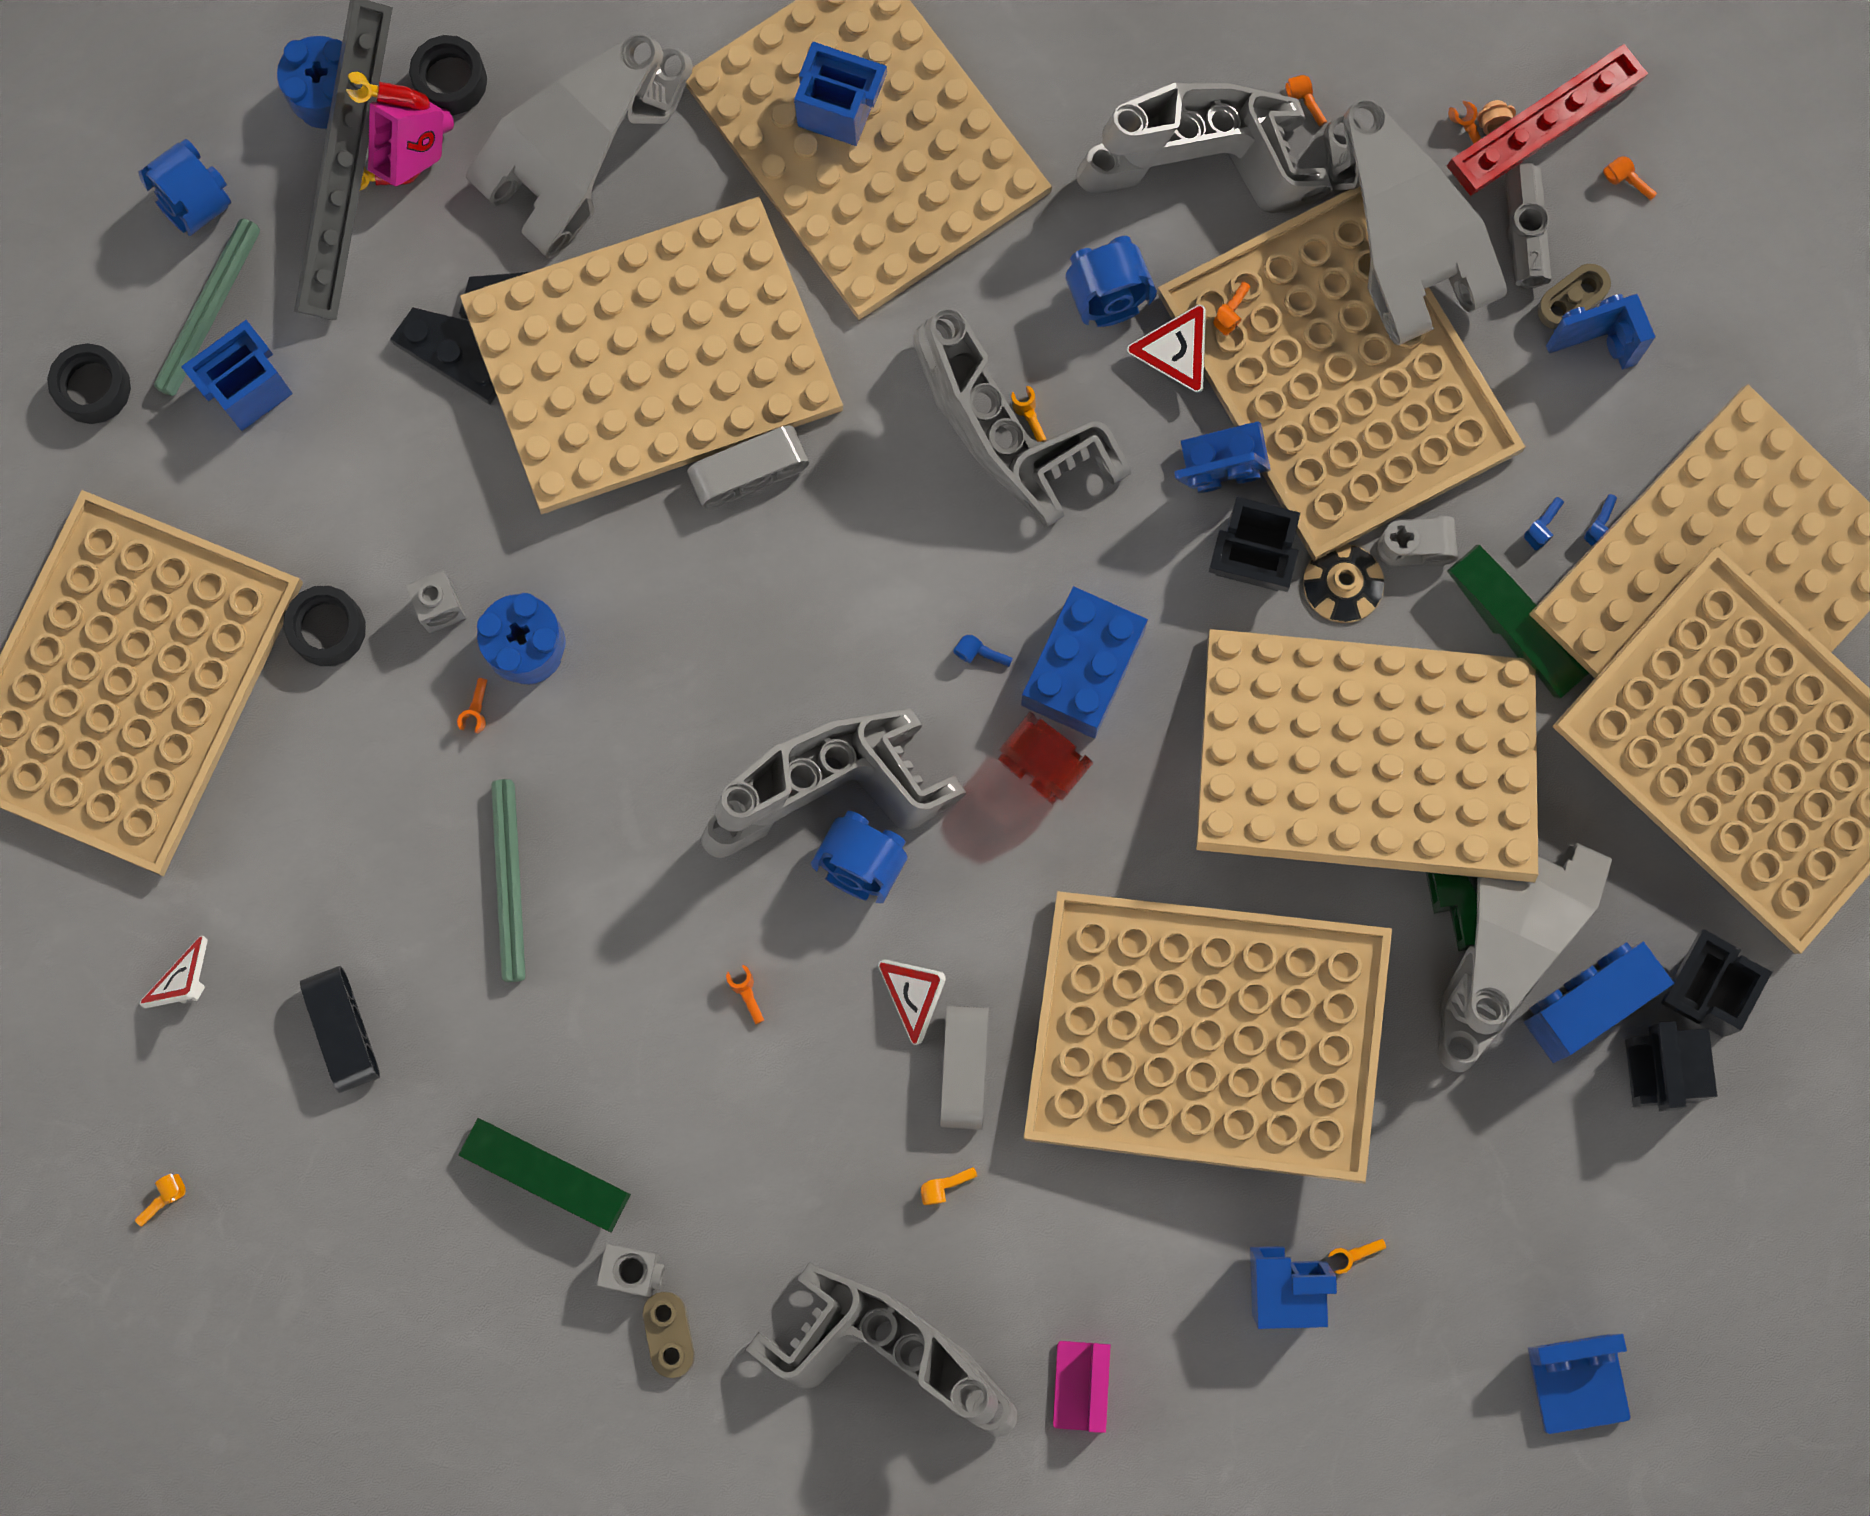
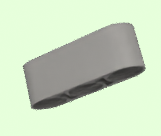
(748, 467)
(964, 1067)

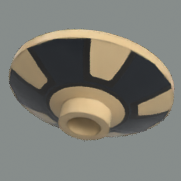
(1339, 601)

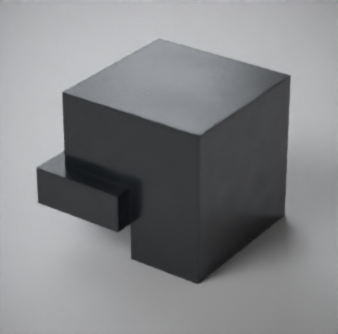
(1257, 545)
(1716, 985)
(1671, 1067)

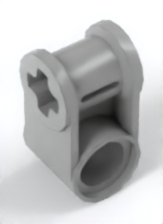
(1425, 540)

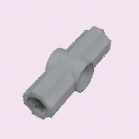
(1526, 204)

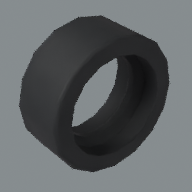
(441, 48)
(72, 360)
(303, 604)

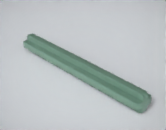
(207, 306)
(508, 880)

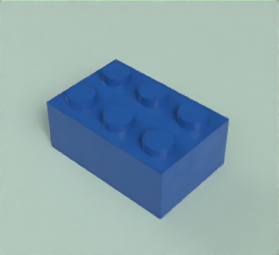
(1083, 662)
(1597, 1000)

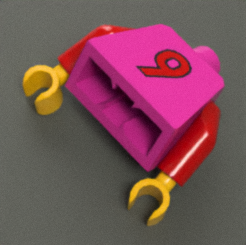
(402, 131)

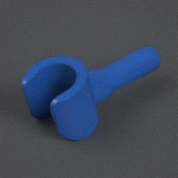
(1598, 528)
(1538, 533)
(970, 646)

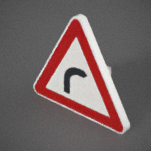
(1176, 348)
(181, 980)
(914, 994)

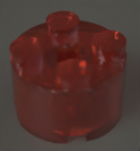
(1045, 757)

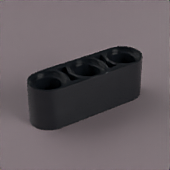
(339, 1029)

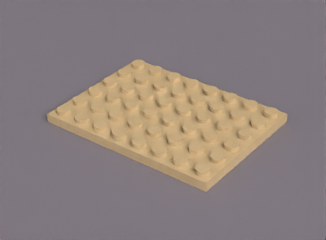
(927, 169)
(650, 354)
(1343, 410)
(1756, 497)
(130, 678)
(1739, 746)
(1369, 756)
(1210, 1036)

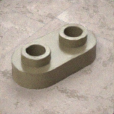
(1570, 295)
(669, 1334)

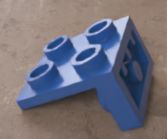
(1617, 317)
(1224, 456)
(1580, 1383)

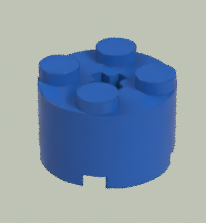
(309, 76)
(185, 188)
(1110, 282)
(511, 618)
(860, 857)

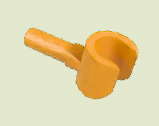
(1027, 410)
(170, 1189)
(933, 1190)
(1358, 1253)

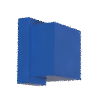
(837, 92)
(239, 375)
(1287, 1291)

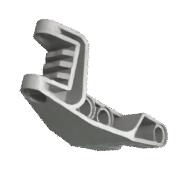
(1248, 129)
(564, 134)
(1414, 222)
(957, 372)
(867, 754)
(1516, 941)
(853, 1318)

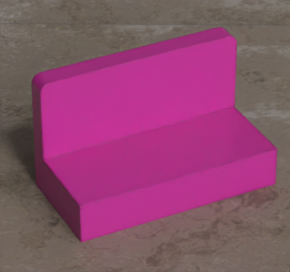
(1081, 1386)

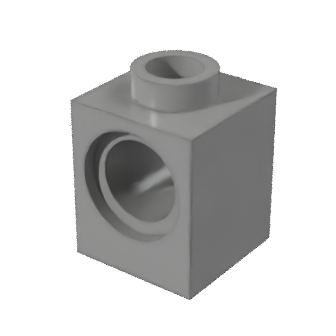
(435, 601)
(612, 1265)

